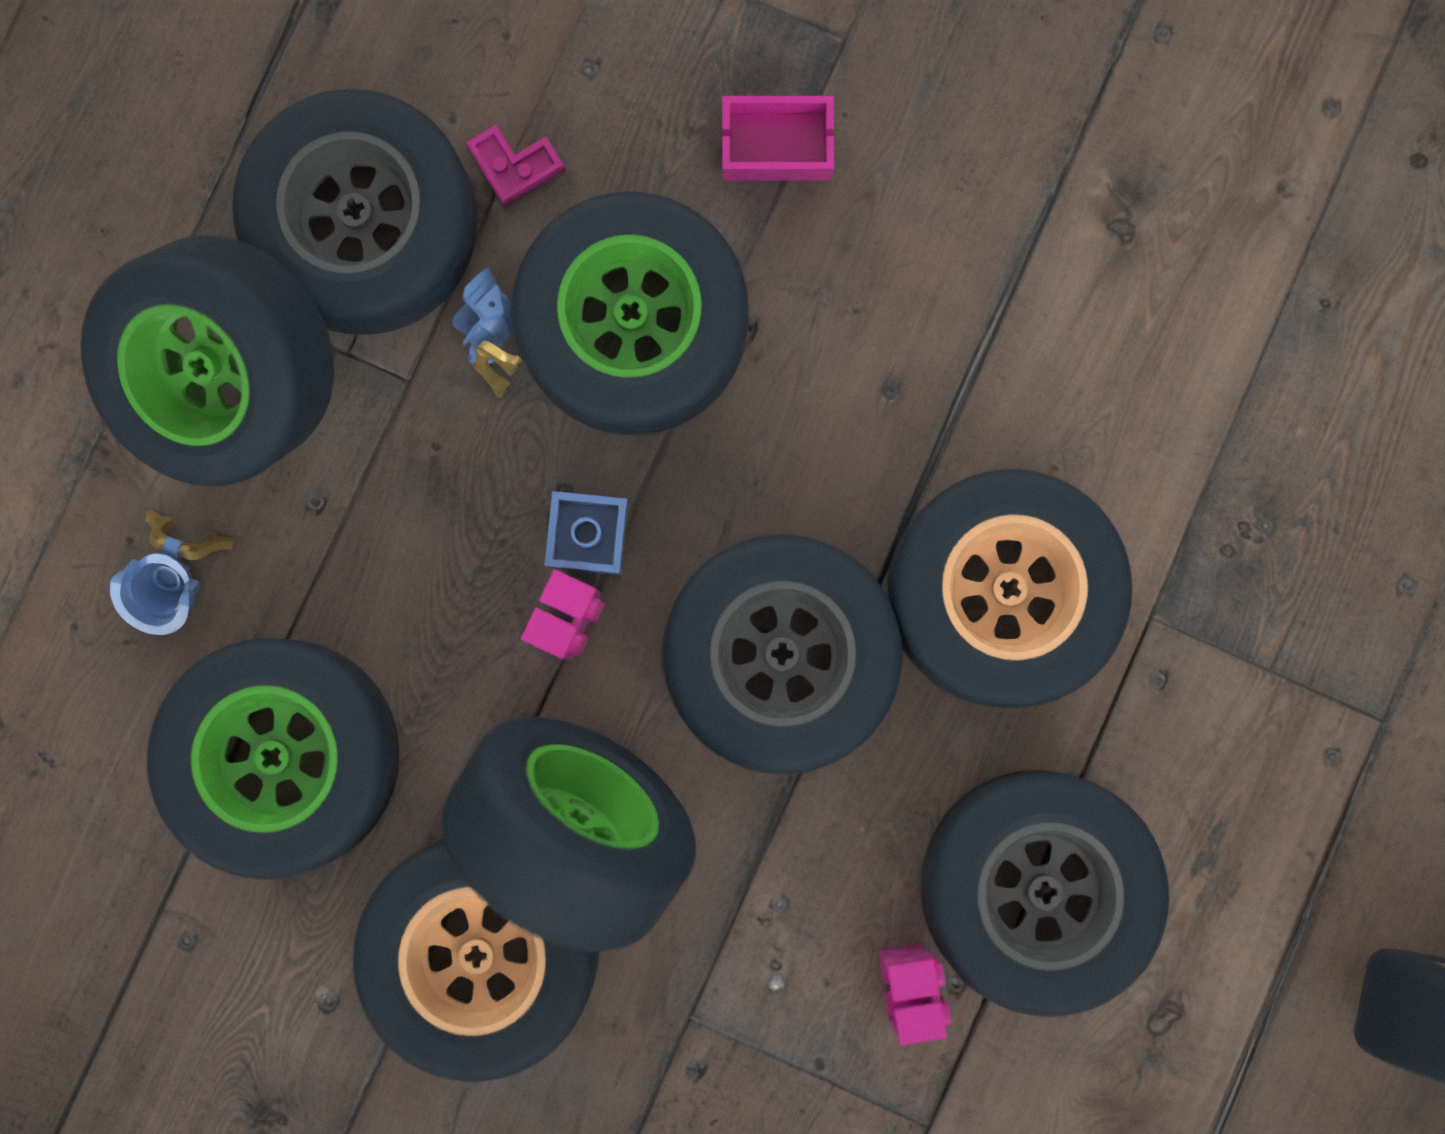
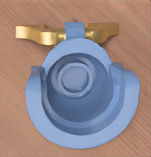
(487, 325)
(159, 588)

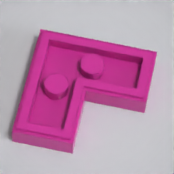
(514, 174)

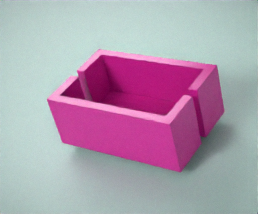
(777, 138)
(556, 634)
(914, 1001)

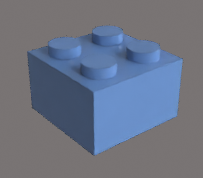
(586, 533)

